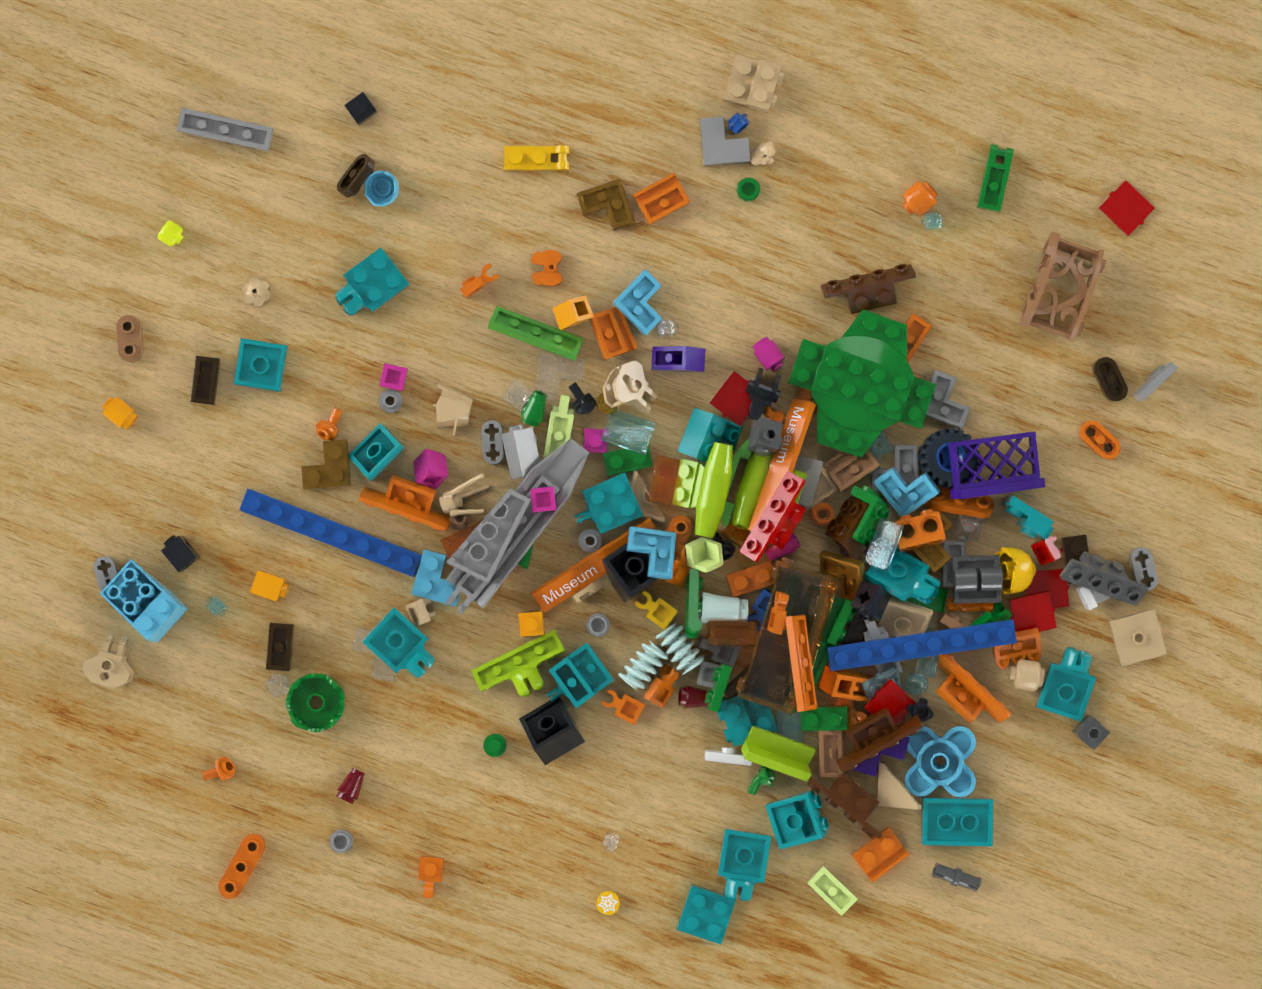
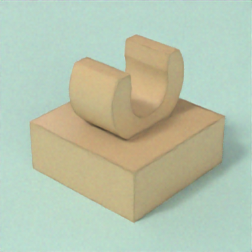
(418, 612)

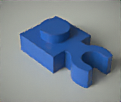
(760, 606)

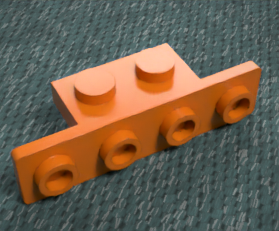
(407, 500)
(966, 694)

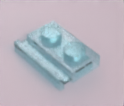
(628, 432)

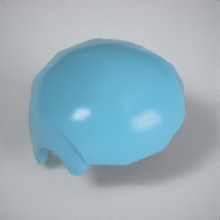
(381, 188)

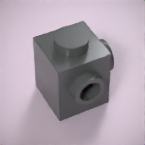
(765, 437)

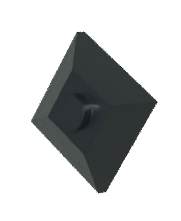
(628, 572)

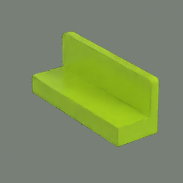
(778, 753)

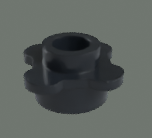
(926, 713)

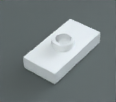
(727, 755)

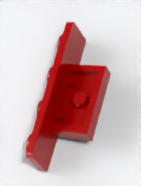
(777, 519)

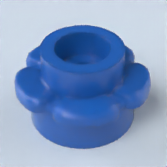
(738, 123)

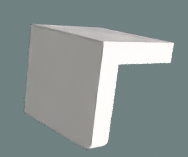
(1090, 598)

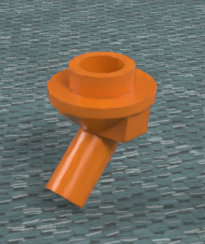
(777, 416)
(328, 430)
(224, 769)

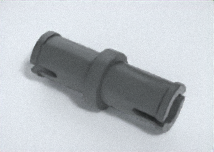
(956, 877)

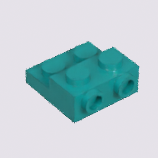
(1032, 522)
(741, 716)
(797, 819)

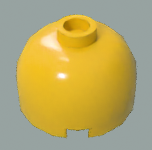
(1016, 569)

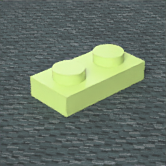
(832, 890)

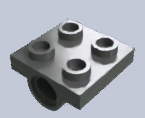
(977, 579)

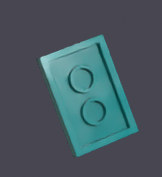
(957, 821)

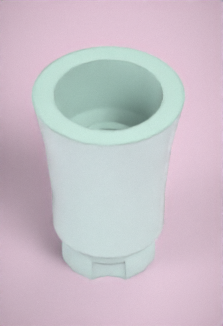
(722, 608)

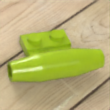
(751, 487)
(705, 488)

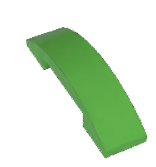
(743, 453)

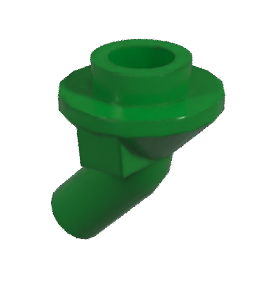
(765, 777)

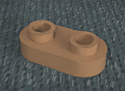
(130, 338)

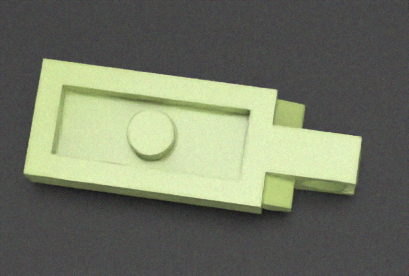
(559, 425)

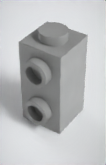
(520, 450)

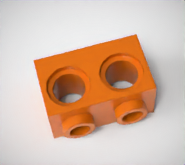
(921, 537)

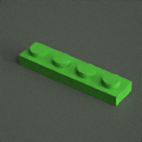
(535, 333)

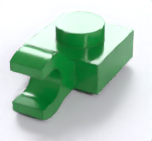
(994, 616)

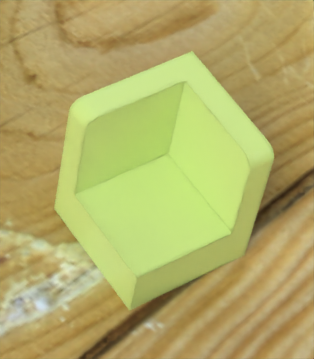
(704, 554)

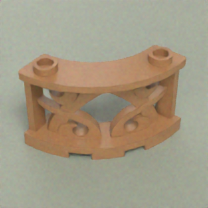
(1035, 305)

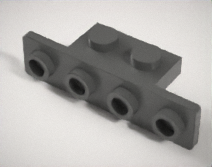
(1103, 577)

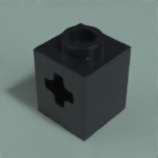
(179, 552)
(870, 601)

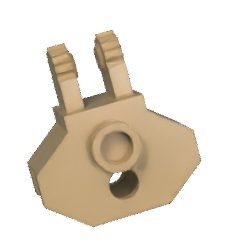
(628, 387)
(111, 663)

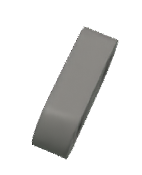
(486, 442)
(1149, 567)
(101, 575)

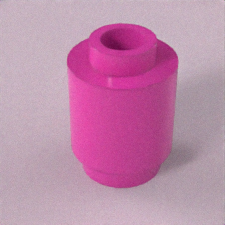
(768, 354)

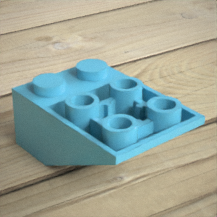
(143, 601)

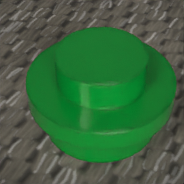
(494, 745)

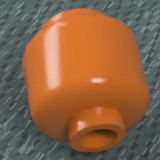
(919, 198)

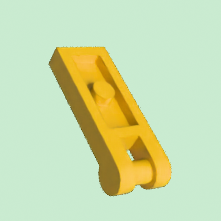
(535, 158)

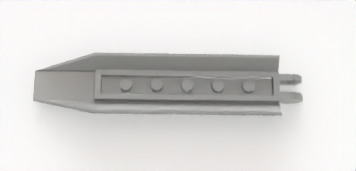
(557, 470)

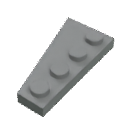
(487, 543)

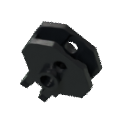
(761, 394)

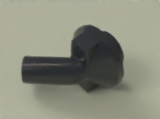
(584, 403)
(727, 546)

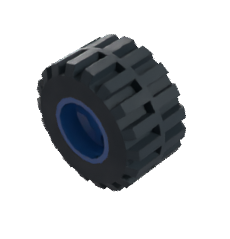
(935, 457)

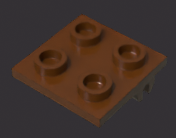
(845, 524)

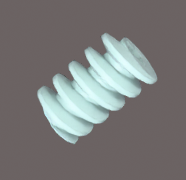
(680, 648)
(643, 665)

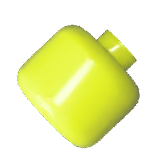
(170, 233)

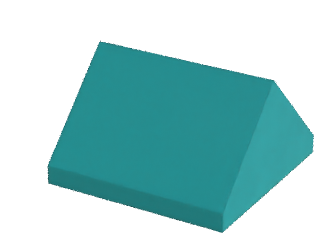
(376, 452)

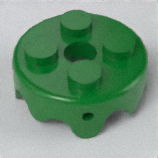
(299, 705)

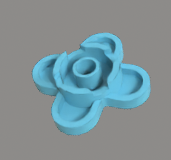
(953, 774)

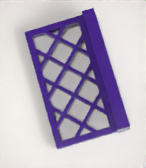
(992, 485)

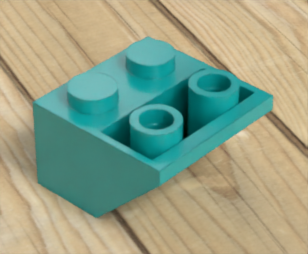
(703, 431)

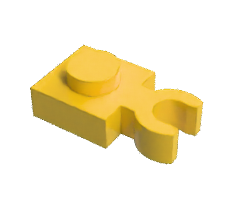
(659, 611)

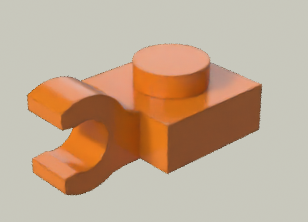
(474, 284)
(662, 689)
(430, 871)

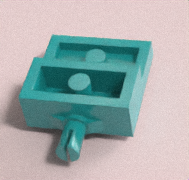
(610, 504)
(579, 676)

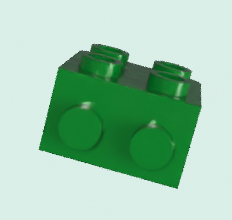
(876, 510)
(839, 614)

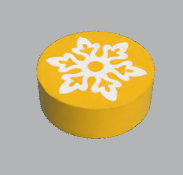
(608, 902)

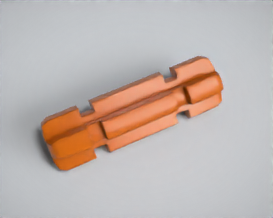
(969, 606)

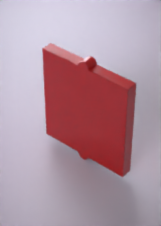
(1126, 208)
(732, 399)
(1051, 581)
(1033, 612)
(893, 699)

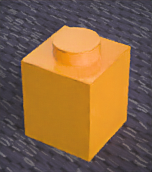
(573, 312)
(269, 585)
(531, 623)

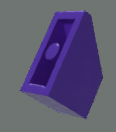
(678, 358)

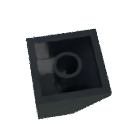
(551, 730)

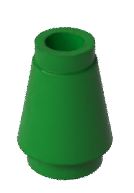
(534, 409)

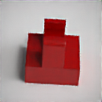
(1046, 550)

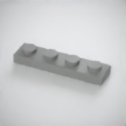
(225, 129)

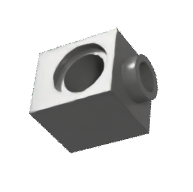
(1091, 732)

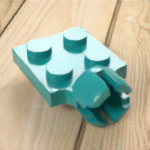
(371, 284)
(905, 578)
(399, 644)
(1068, 685)
(743, 862)

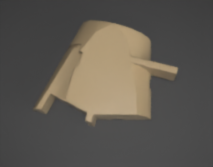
(452, 408)

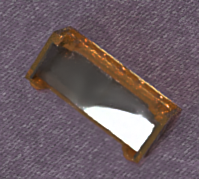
(770, 670)

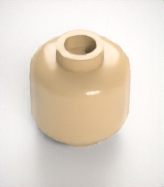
(1027, 675)

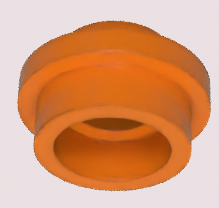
(822, 506)

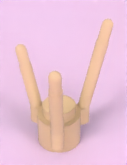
(451, 502)

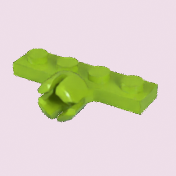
(520, 665)

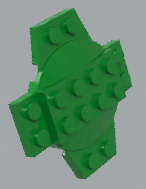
(861, 383)

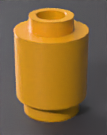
(119, 413)

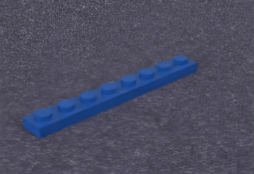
(330, 532)
(921, 645)

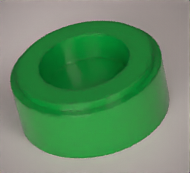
(748, 189)

